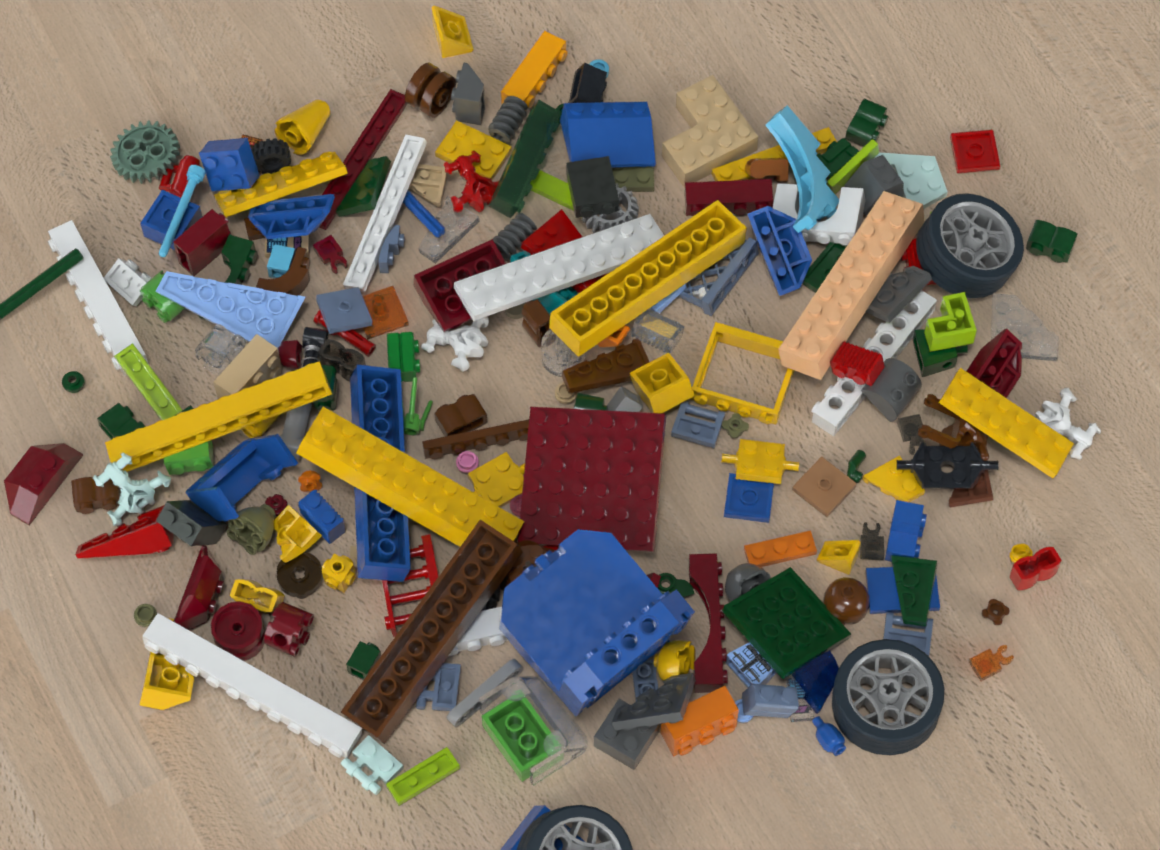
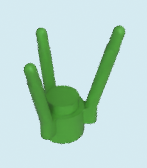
(411, 421)

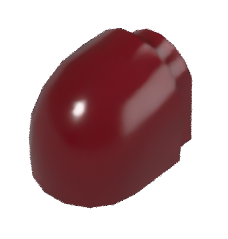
(291, 354)

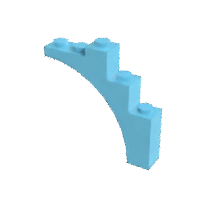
(800, 147)

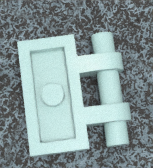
(376, 759)

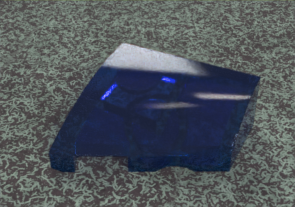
(817, 679)

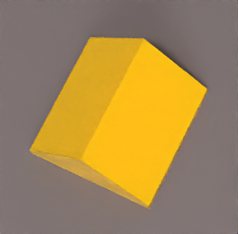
(451, 32)

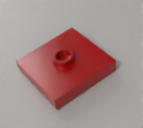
(975, 151)

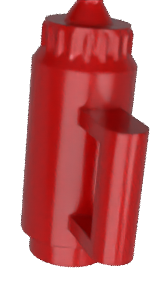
(180, 179)

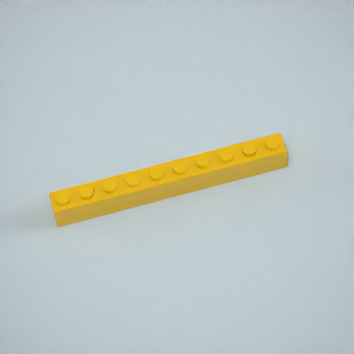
(221, 416)

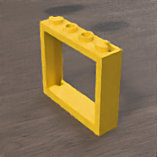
(747, 341)

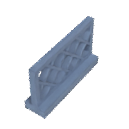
(726, 280)

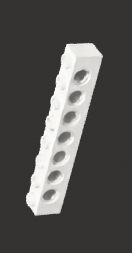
(833, 419)

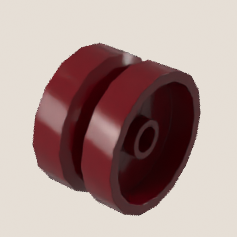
(238, 630)

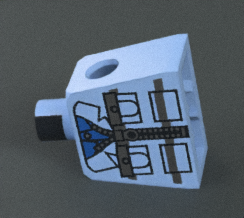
(750, 665)

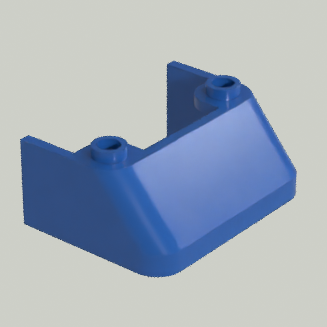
(238, 474)

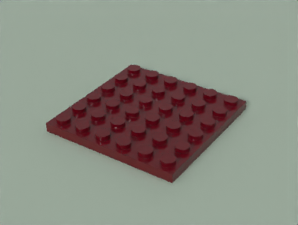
(592, 475)

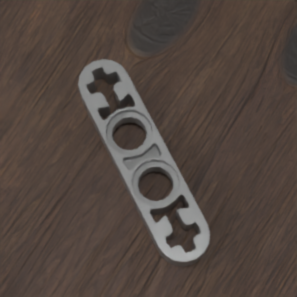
(470, 704)

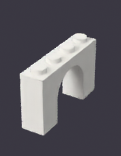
(836, 229)

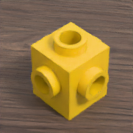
(339, 572)

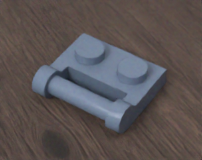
(695, 429)
(918, 639)

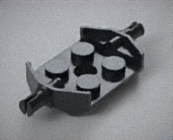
(965, 460)

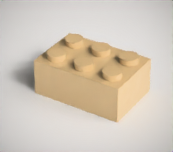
(249, 368)

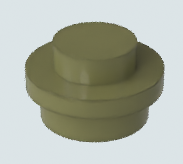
(144, 614)

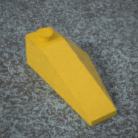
(165, 683)

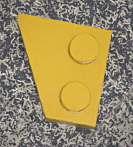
(894, 482)

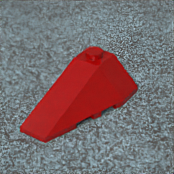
(139, 538)

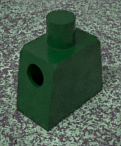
(937, 360)

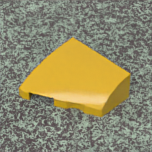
(294, 534)

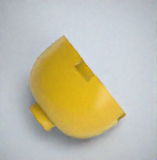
(675, 658)

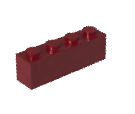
(736, 195)

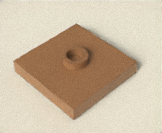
(824, 486)

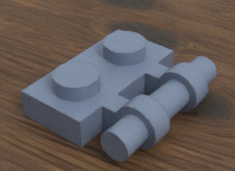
(445, 689)

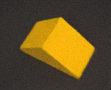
(839, 554)

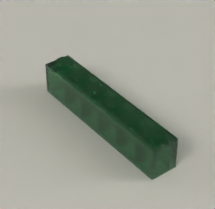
(524, 159)

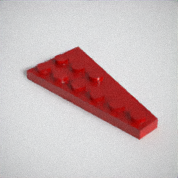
(553, 233)

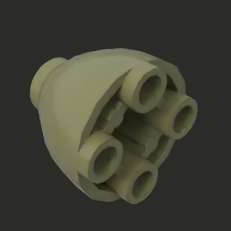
(252, 528)

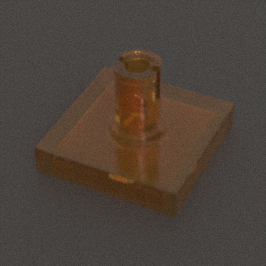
(385, 312)

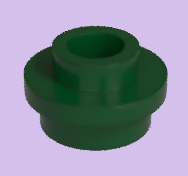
(77, 385)

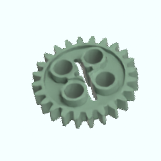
(145, 151)

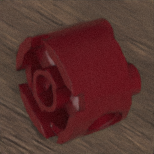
(288, 629)

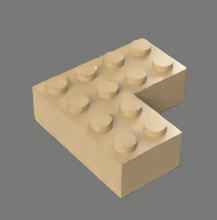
(716, 132)

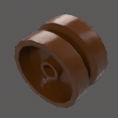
(430, 90)

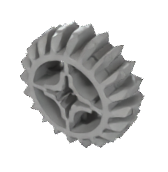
(607, 221)

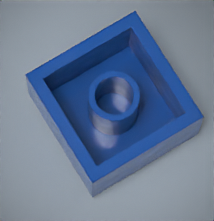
(229, 164)

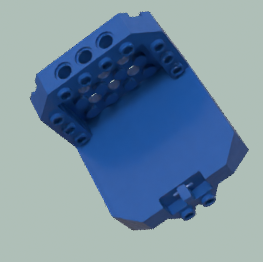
(588, 617)

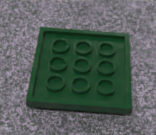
(786, 622)

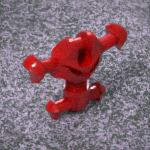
(477, 188)

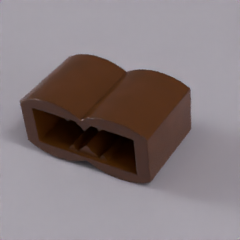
(535, 320)
(461, 416)
(90, 497)

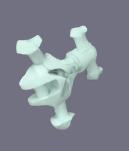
(134, 493)

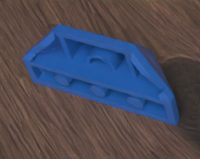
(291, 216)
(781, 248)

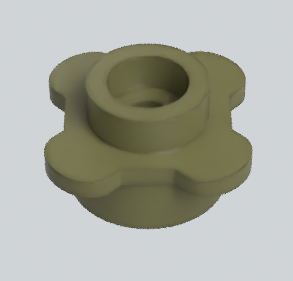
(732, 431)

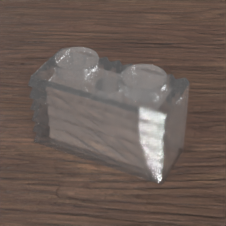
(657, 330)

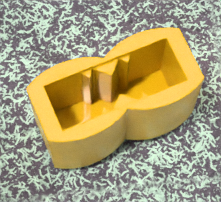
(252, 592)

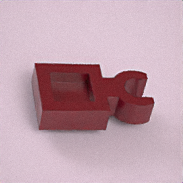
(330, 251)

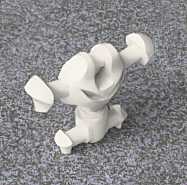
(465, 341)
(1057, 417)

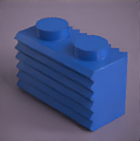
(322, 516)

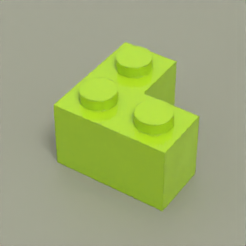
(954, 327)

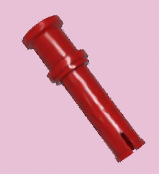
(350, 336)

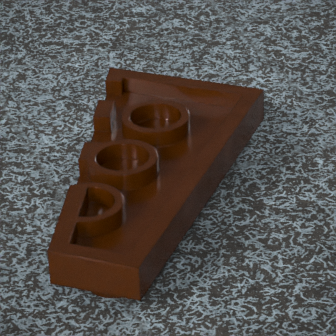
(606, 368)

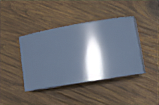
(390, 248)
(645, 678)

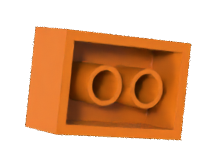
(702, 722)

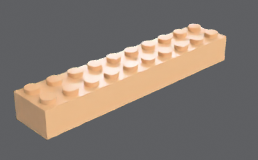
(851, 284)

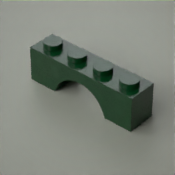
(238, 256)

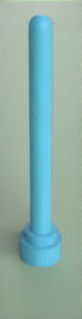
(194, 176)

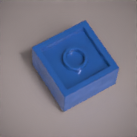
(161, 213)

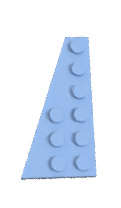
(235, 306)

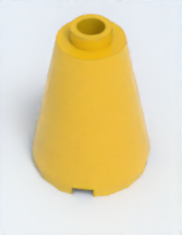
(303, 126)

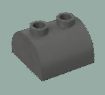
(893, 388)

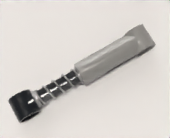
(298, 418)

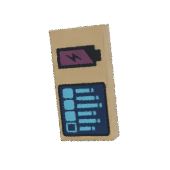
(293, 242)

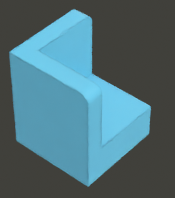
(280, 260)

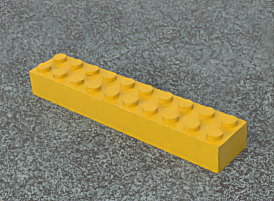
(647, 278)
(400, 480)

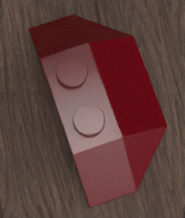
(999, 363)
(38, 478)
(200, 591)

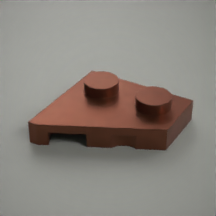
(980, 493)

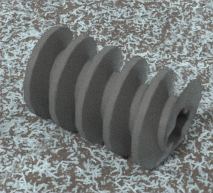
(508, 119)
(512, 235)

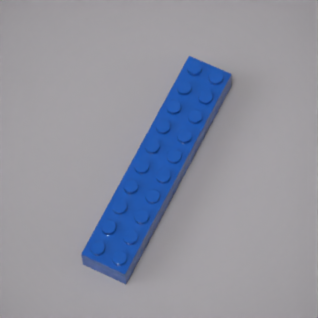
(380, 530)

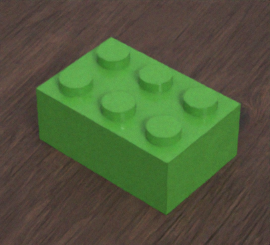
(517, 734)

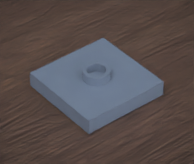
(344, 310)

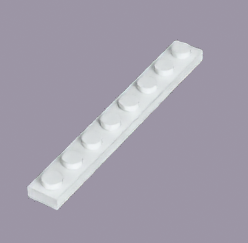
(385, 212)

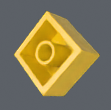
(662, 384)

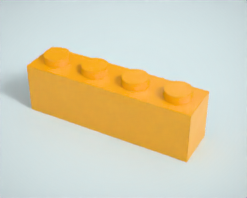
(536, 69)

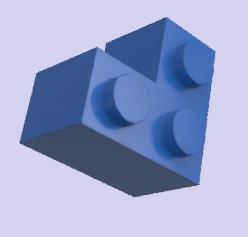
(905, 528)

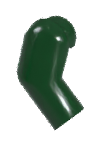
(854, 464)

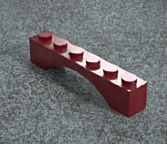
(704, 580)

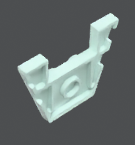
(920, 177)

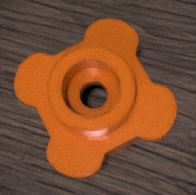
(310, 481)

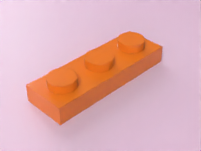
(781, 549)

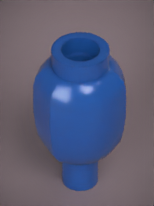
(829, 737)

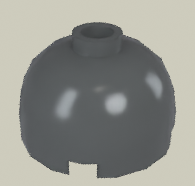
(743, 579)

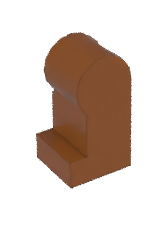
(764, 167)

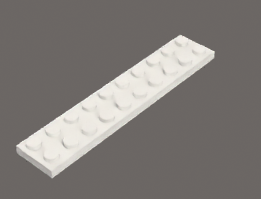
(555, 268)

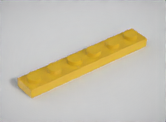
(736, 169)

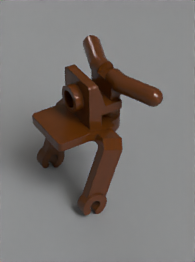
(958, 434)

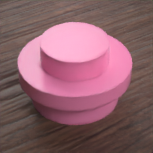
(467, 462)

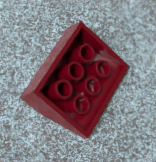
(437, 283)

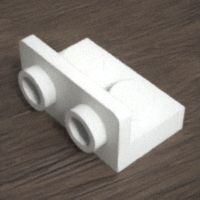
(127, 280)

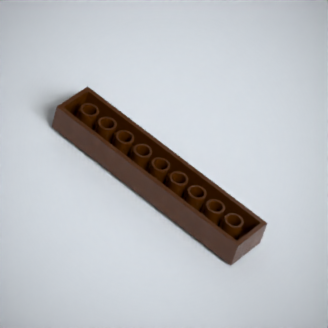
(432, 631)

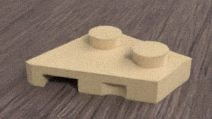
(429, 183)

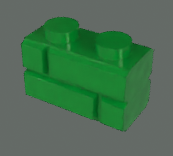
(401, 354)

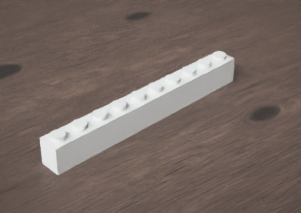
(252, 686)

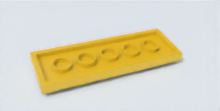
(281, 183)
(1006, 423)

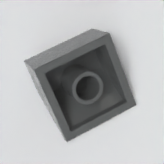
(875, 177)

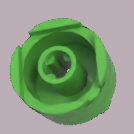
(166, 308)

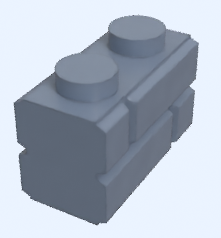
(770, 701)

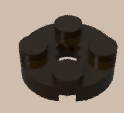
(303, 586)

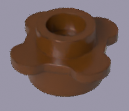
(999, 607)

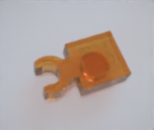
(988, 664)

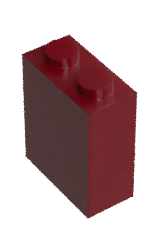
(202, 242)

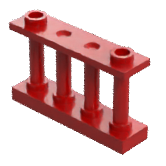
(427, 571)

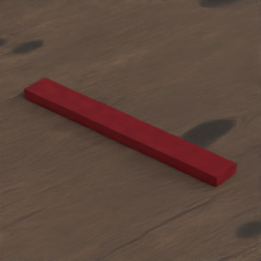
(365, 149)

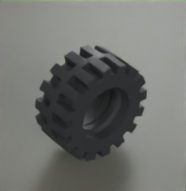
(271, 155)

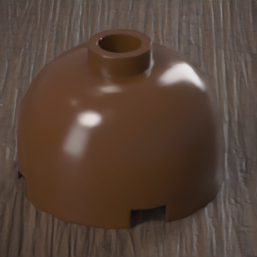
(847, 600)

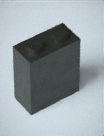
(592, 187)
(191, 523)

